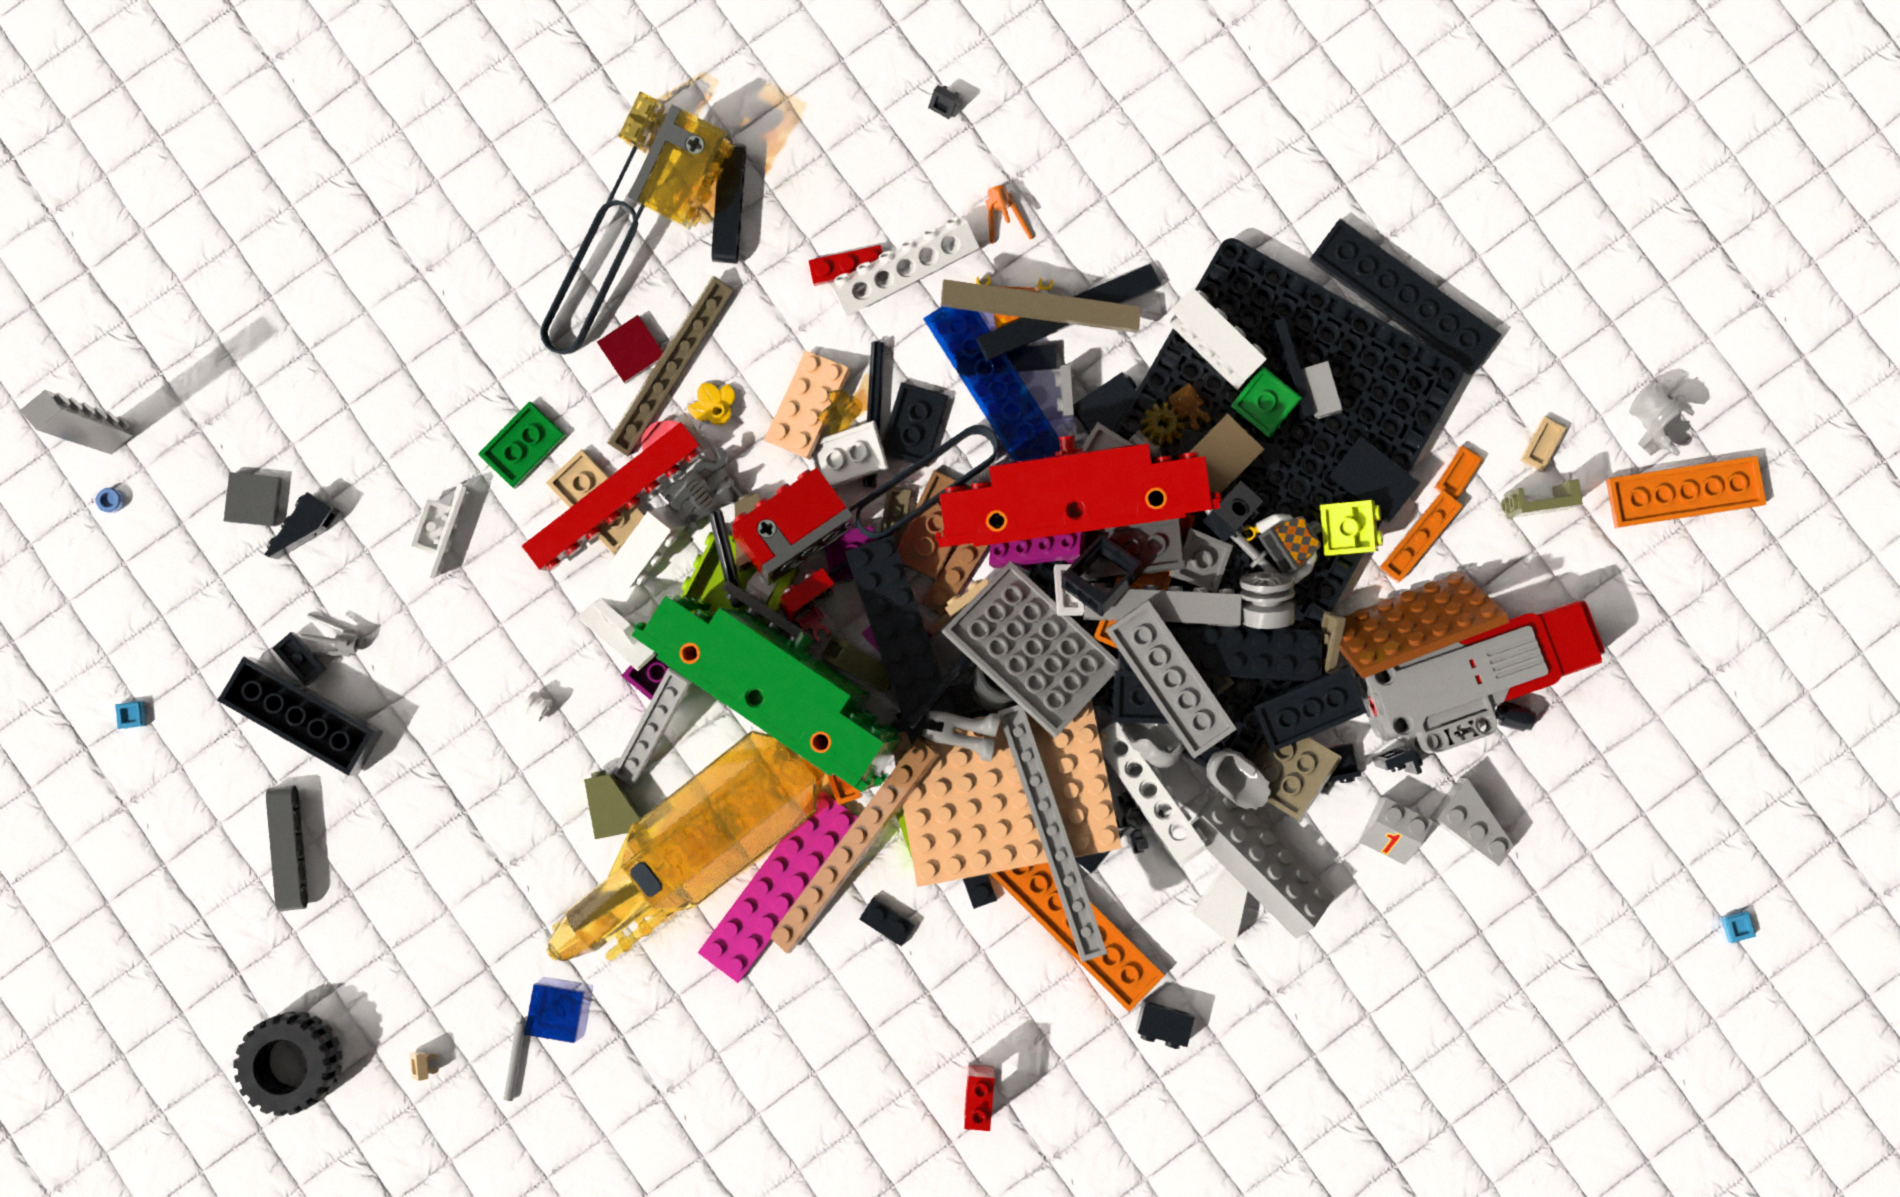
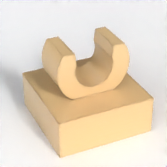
(419, 1065)

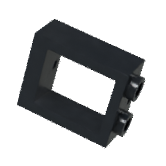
(1085, 591)

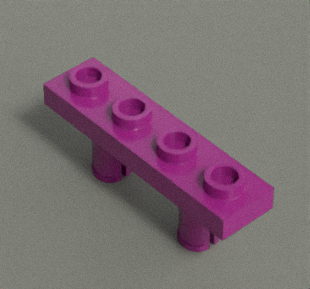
(1038, 550)

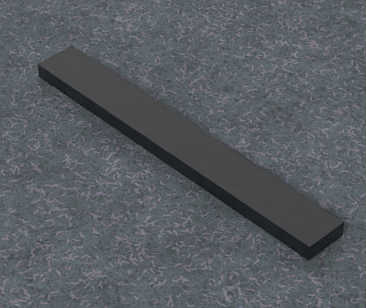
(1030, 330)

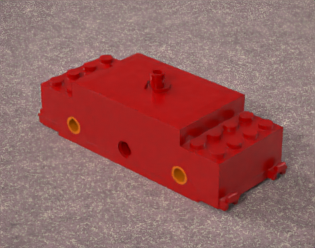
(1074, 494)

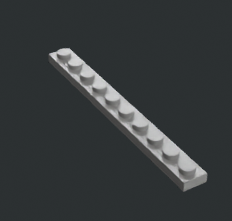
(1052, 833)

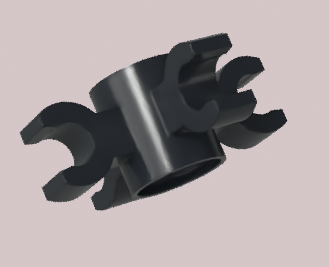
(1138, 840)

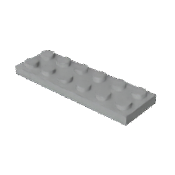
(1170, 679)

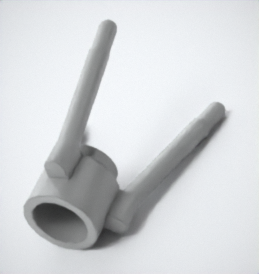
(346, 642)

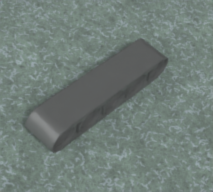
(286, 848)

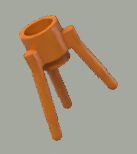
(1000, 200)

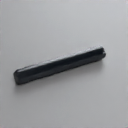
(724, 550)

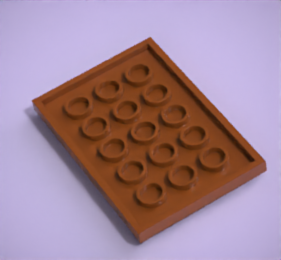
(1418, 623)

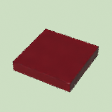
(630, 349)

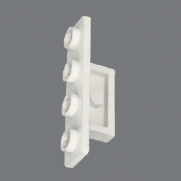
(435, 527)
(616, 632)

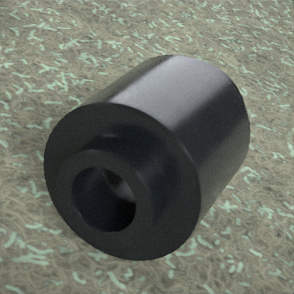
(1515, 716)

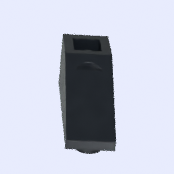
(306, 522)

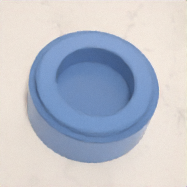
(110, 500)

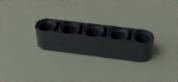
(729, 208)

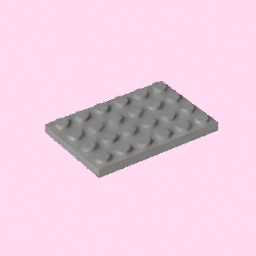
(1030, 651)

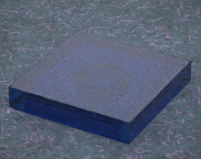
(554, 1013)

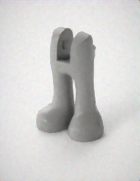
(982, 746)

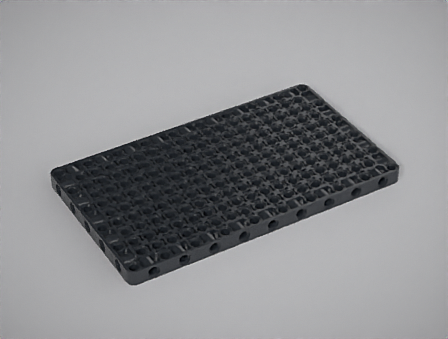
(1407, 441)

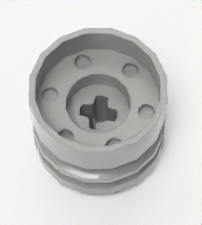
(1267, 600)

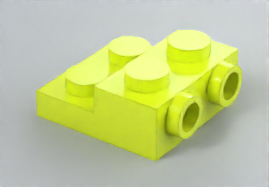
(1350, 527)

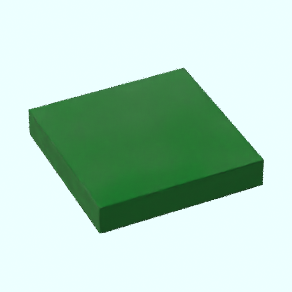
(1266, 401)

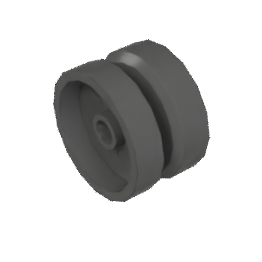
(988, 693)

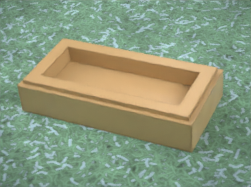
(1543, 444)

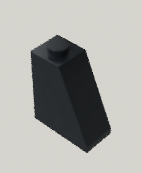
(1106, 403)

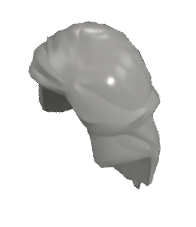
(1154, 742)
(1238, 778)

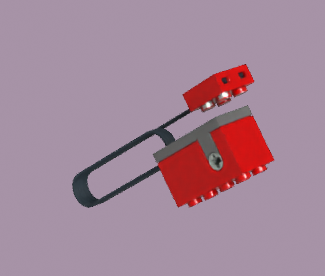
(812, 516)

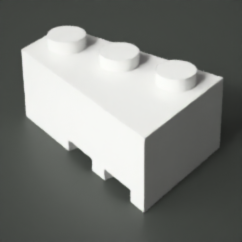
(646, 546)

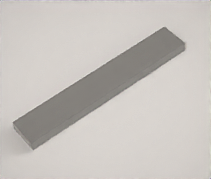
(651, 727)

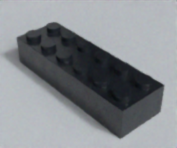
(300, 716)

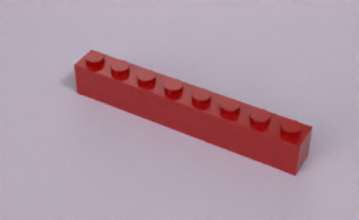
(612, 497)

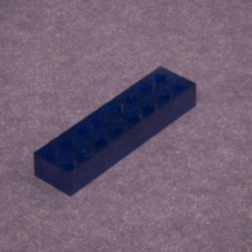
(993, 385)

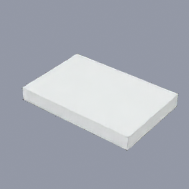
(850, 455)

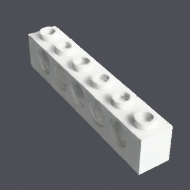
(962, 243)
(1181, 849)

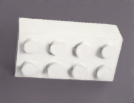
(1216, 338)

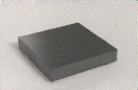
(252, 499)

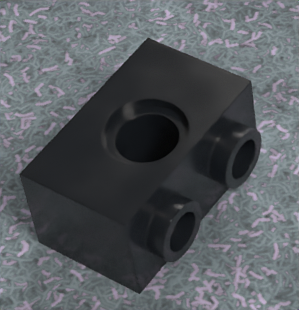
(1234, 510)

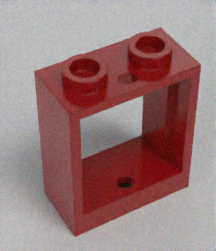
(979, 1097)

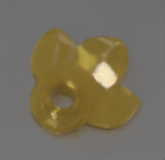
(838, 413)

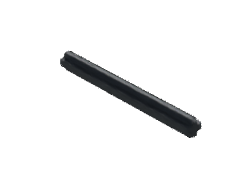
(875, 395)

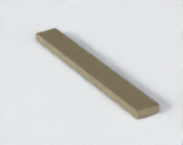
(1040, 306)
(670, 366)

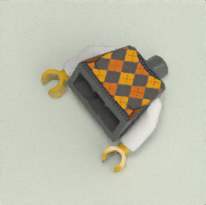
(1289, 542)

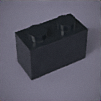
(1164, 1024)

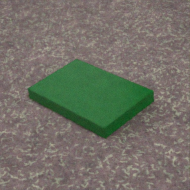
(522, 445)

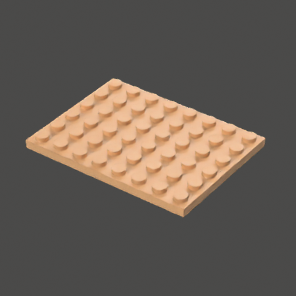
(974, 814)

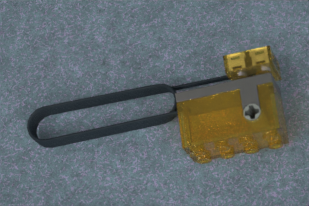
(670, 183)

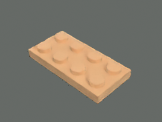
(796, 421)

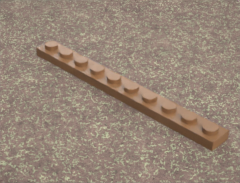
(854, 845)

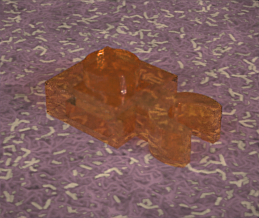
(1188, 404)

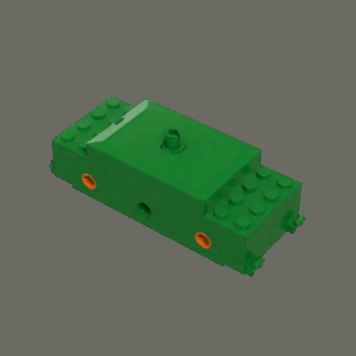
(773, 686)

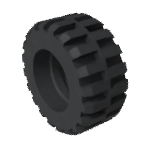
(255, 1070)

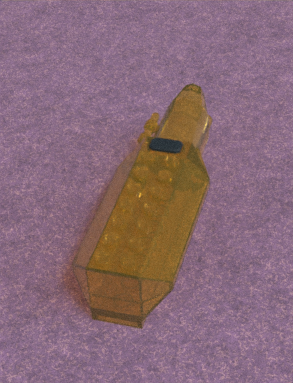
(693, 844)

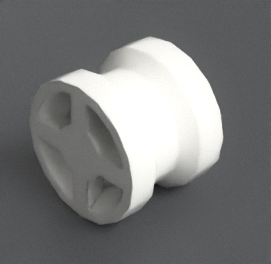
(536, 706)

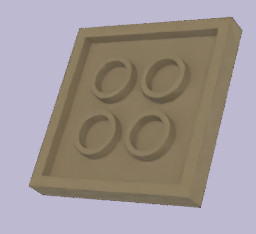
(1295, 773)

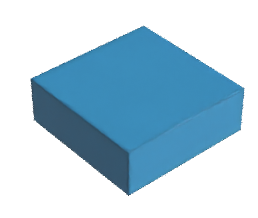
(130, 715)
(1738, 927)

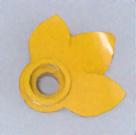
(710, 401)

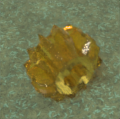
(1165, 415)

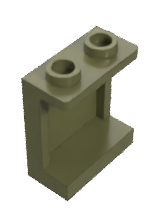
(1566, 496)

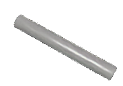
(514, 1061)

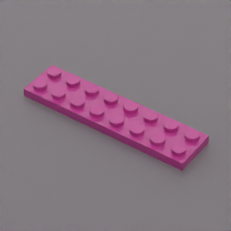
(775, 889)

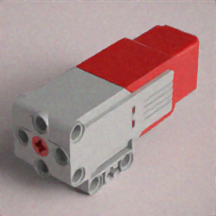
(1444, 689)

